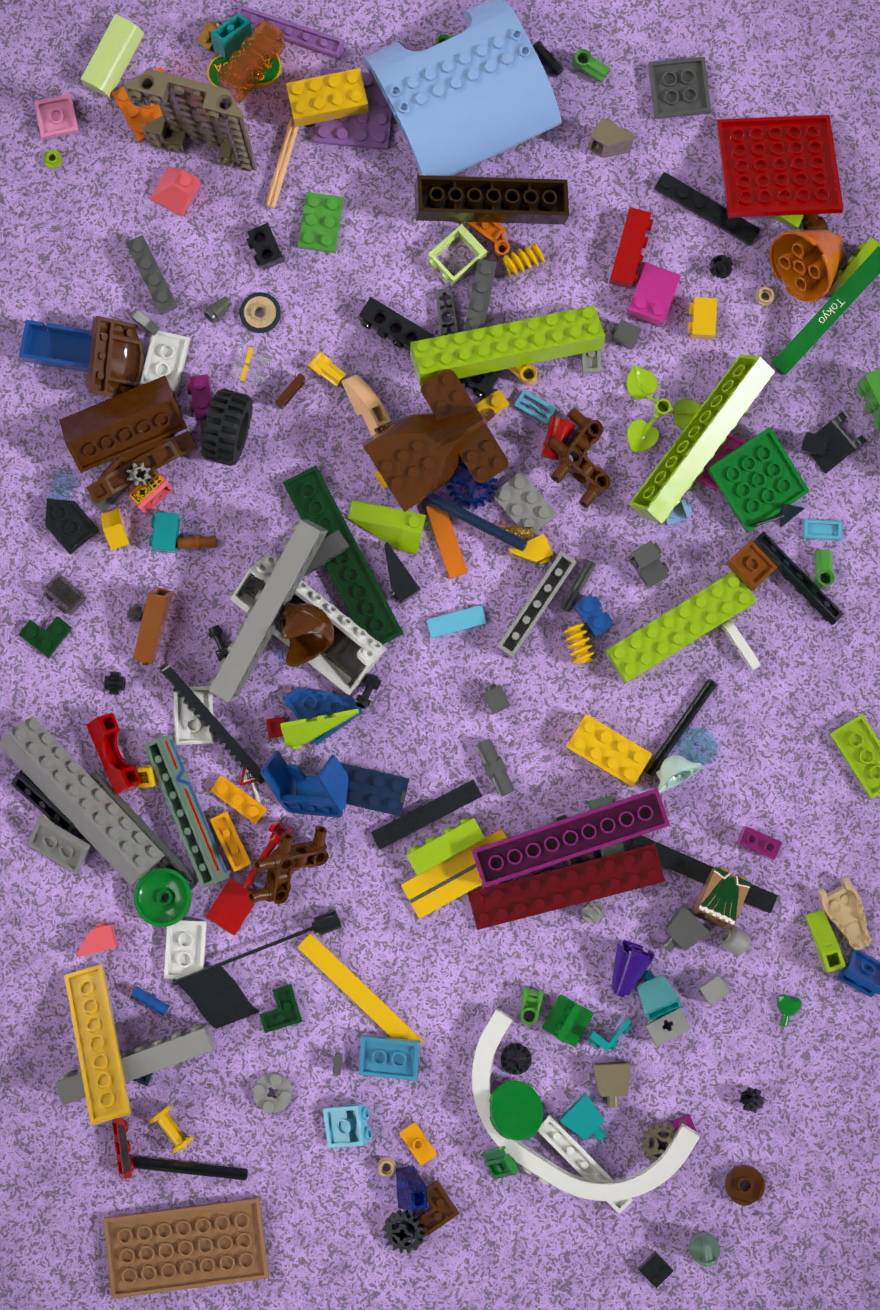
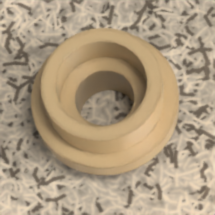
(764, 290)
(386, 1160)

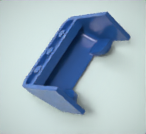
(308, 794)

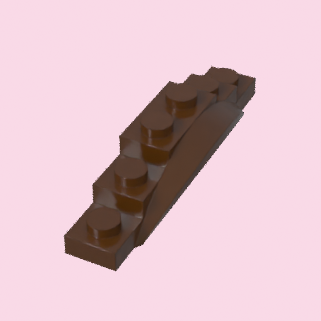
(153, 457)

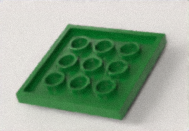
(758, 479)

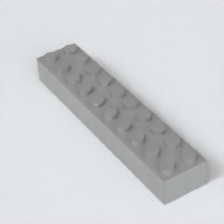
(264, 615)
(81, 800)

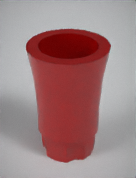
(561, 429)

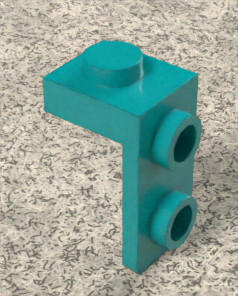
(597, 1040)

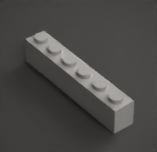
(536, 605)

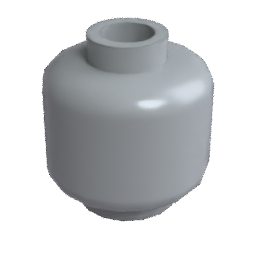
(735, 940)

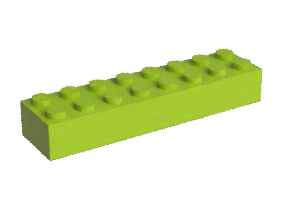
(680, 626)

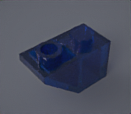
(410, 1189)

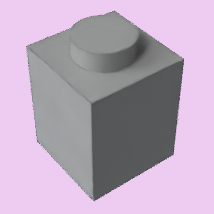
(714, 989)

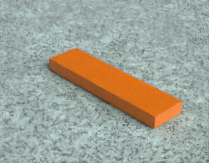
(446, 541)

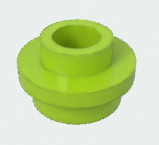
(52, 164)

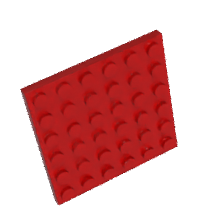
(779, 166)

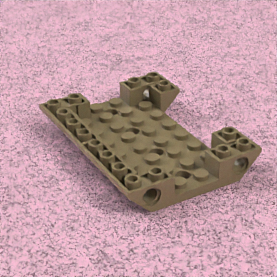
(195, 113)

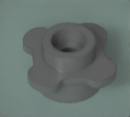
(134, 613)

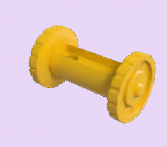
(171, 1129)

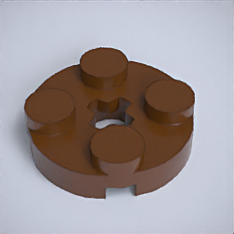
(750, 1194)

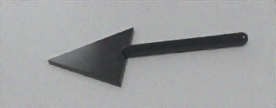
(787, 513)

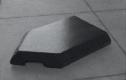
(69, 524)

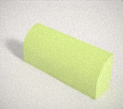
(112, 56)

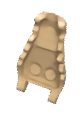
(846, 911)

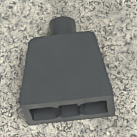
(684, 930)

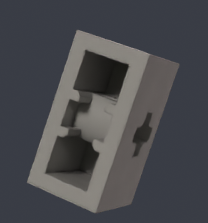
(661, 1034)

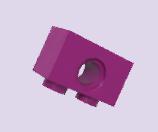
(759, 842)

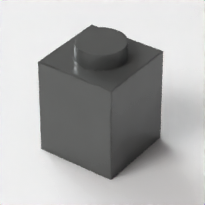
(625, 334)
(496, 698)

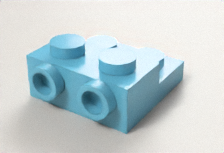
(347, 1125)

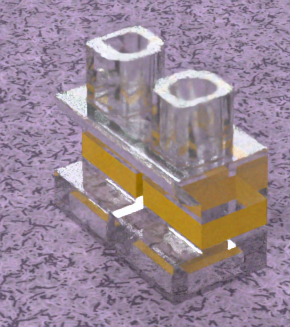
(248, 365)

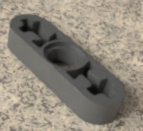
(450, 302)

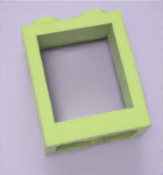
(471, 242)

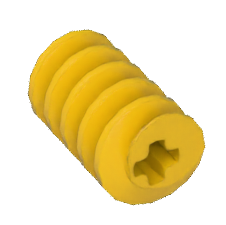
(523, 259)
(578, 644)

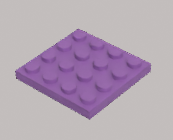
(360, 130)

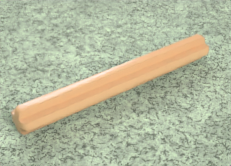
(282, 164)

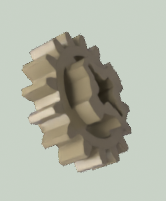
(655, 1148)

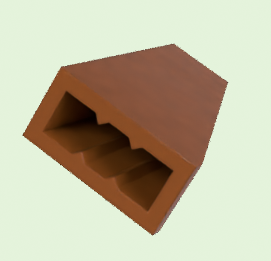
(152, 625)

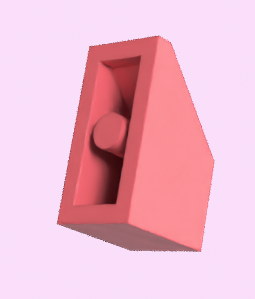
(99, 939)

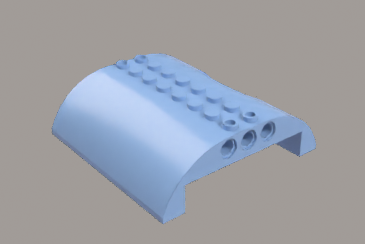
(467, 92)

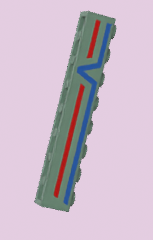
(186, 811)

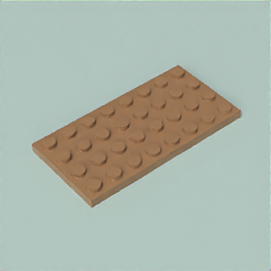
(186, 1247)

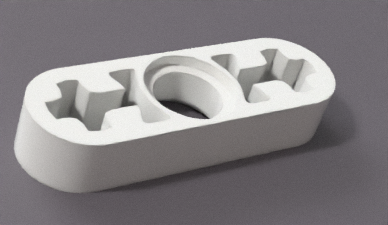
(743, 648)

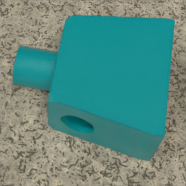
(657, 995)
(584, 1119)

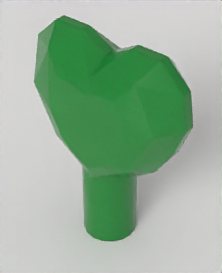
(788, 1007)

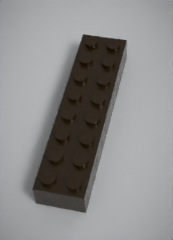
(491, 200)

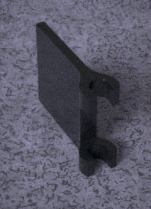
(840, 446)

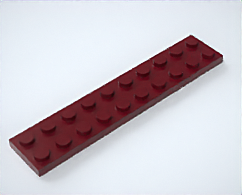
(566, 886)

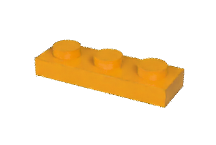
(239, 799)
(230, 841)

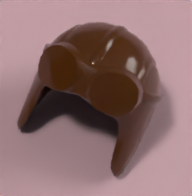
(307, 630)

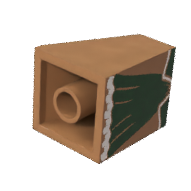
(721, 897)

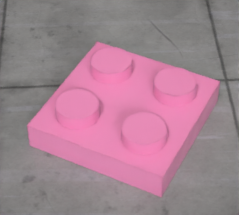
(56, 116)

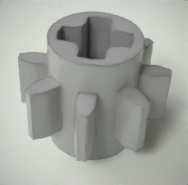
(143, 476)
(592, 912)

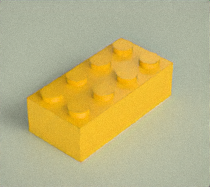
(327, 97)
(608, 750)

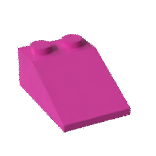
(653, 295)

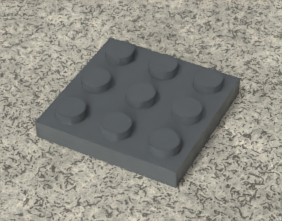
(679, 87)

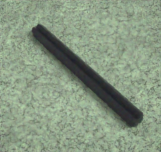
(680, 727)
(190, 1168)

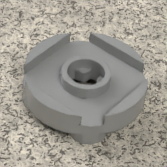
(261, 1091)

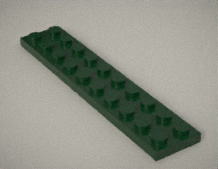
(349, 568)

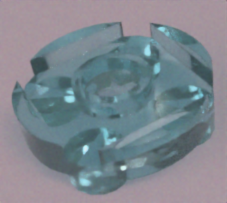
(698, 735)

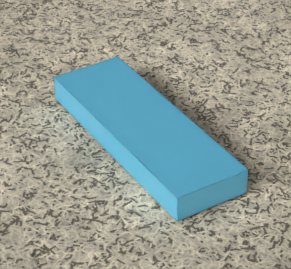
(456, 621)

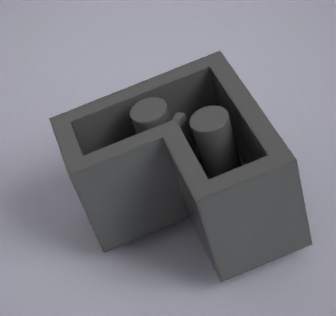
(648, 565)

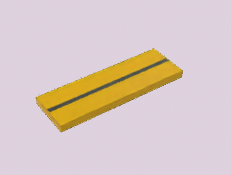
(446, 880)

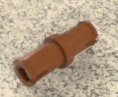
(197, 542)

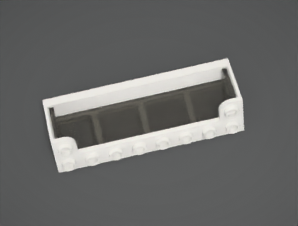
(352, 650)

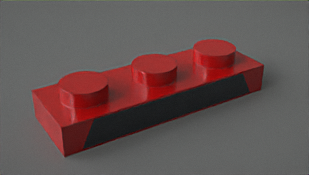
(122, 1147)

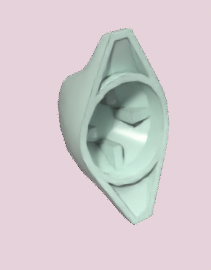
(675, 771)

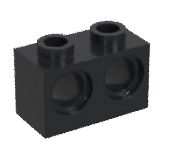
(269, 245)

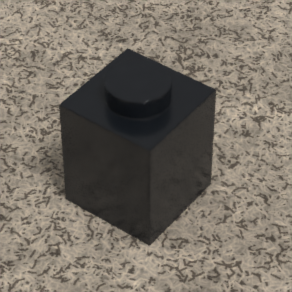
(815, 445)

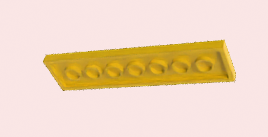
(97, 1045)

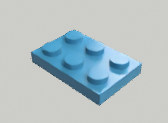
(389, 1057)

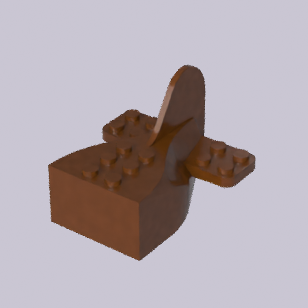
(426, 448)

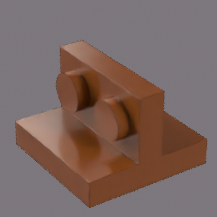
(751, 565)

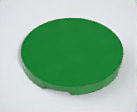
(515, 1110)

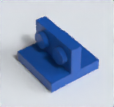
(861, 973)

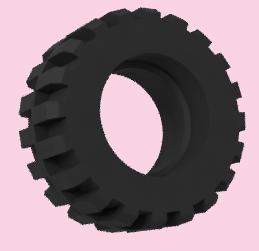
(226, 427)

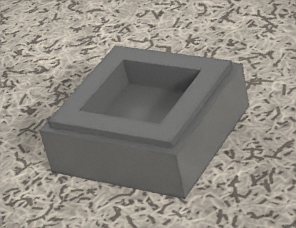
(337, 1067)

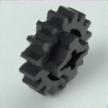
(406, 1230)

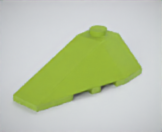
(389, 524)
(304, 730)

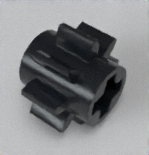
(721, 266)
(114, 683)
(751, 1099)

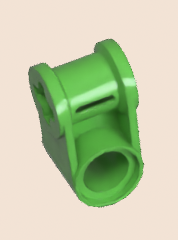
(531, 1003)

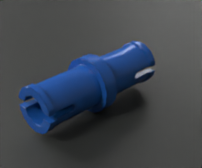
(150, 1000)

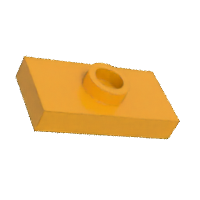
(418, 1143)

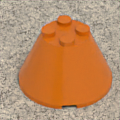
(807, 261)

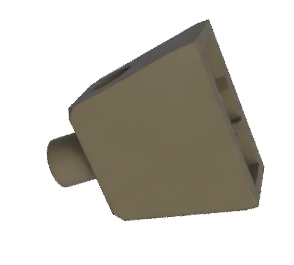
(612, 1080)

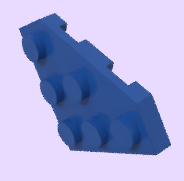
(313, 703)

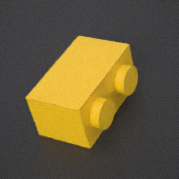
(703, 318)

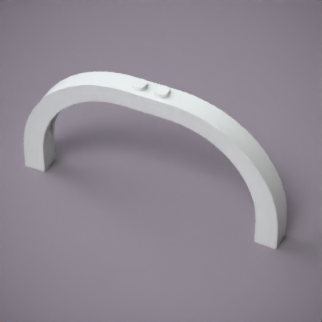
(549, 1172)

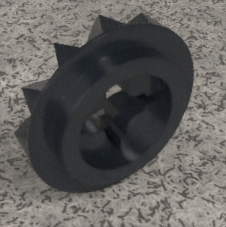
(508, 1053)

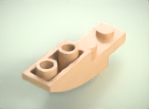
(366, 403)

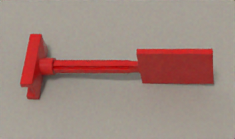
(233, 902)

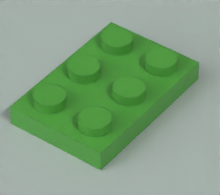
(320, 222)

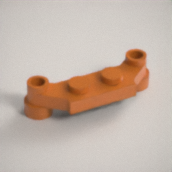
(493, 233)

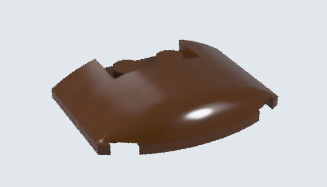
(114, 357)

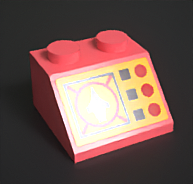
(149, 495)

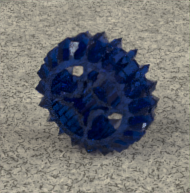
(463, 482)

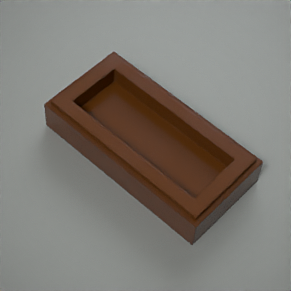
(290, 391)

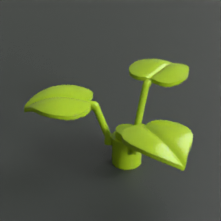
(639, 433)

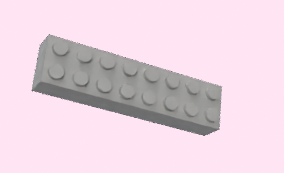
(146, 1059)

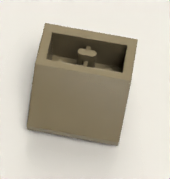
(609, 139)

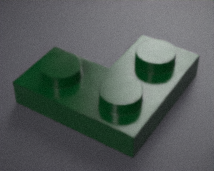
(47, 640)
(286, 1013)

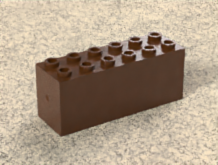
(122, 424)

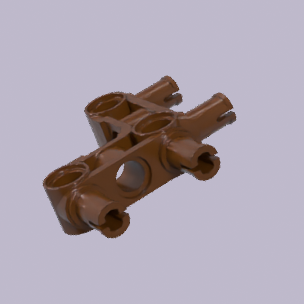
(581, 467)
(285, 861)

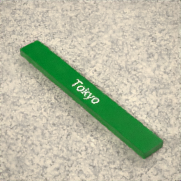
(829, 313)

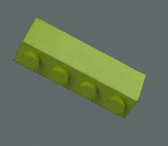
(444, 847)

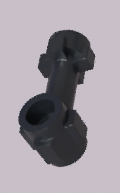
(216, 632)
(371, 682)

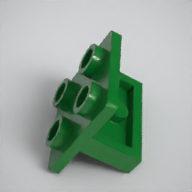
(567, 1020)

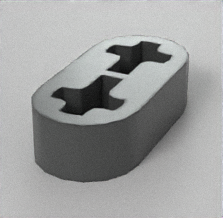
(145, 322)

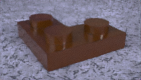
(441, 1208)

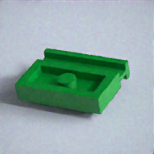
(499, 1162)

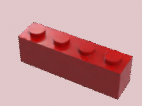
(630, 248)

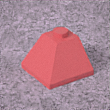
(176, 190)

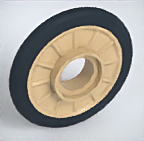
(264, 323)

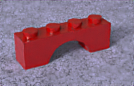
(104, 733)

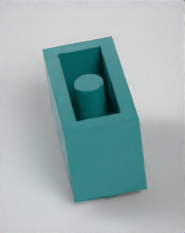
(230, 35)
(165, 532)

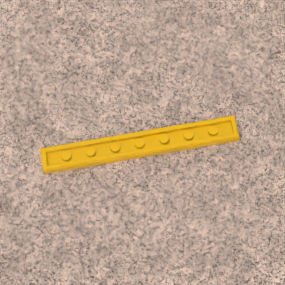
(356, 989)

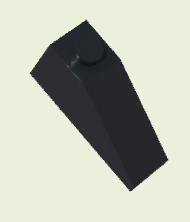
(401, 581)

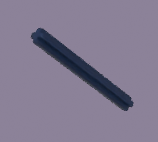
(476, 521)

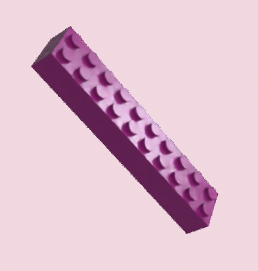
(570, 837)

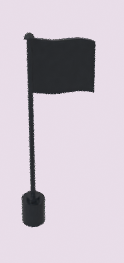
(219, 994)

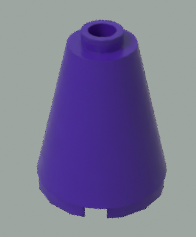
(629, 966)

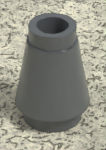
(216, 310)

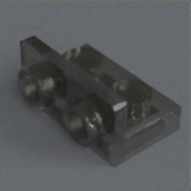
(64, 594)

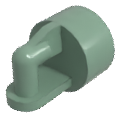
(704, 1249)

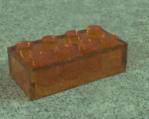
(252, 60)

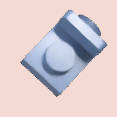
(679, 513)

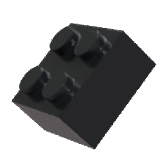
(655, 1269)

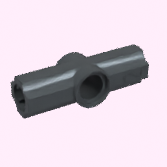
(495, 767)

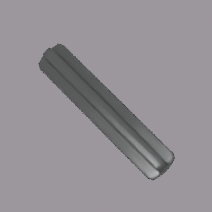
(578, 586)

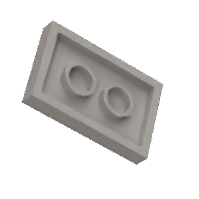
(524, 503)
(58, 845)

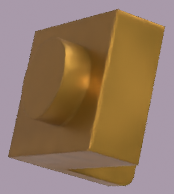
(205, 36)

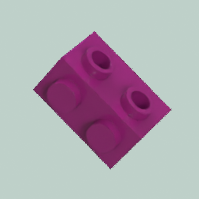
(201, 393)

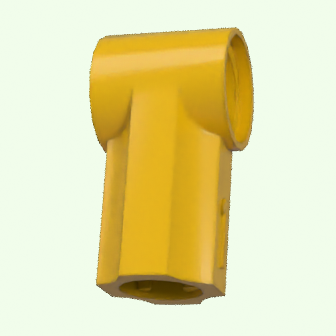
(323, 367)
(521, 370)

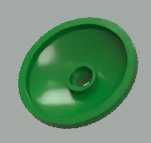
(150, 893)

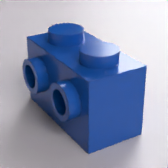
(592, 615)

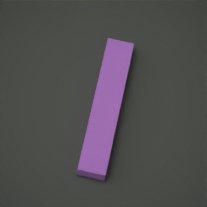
(297, 34)

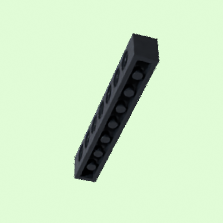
(375, 309)

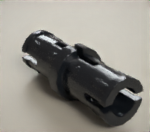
(547, 59)

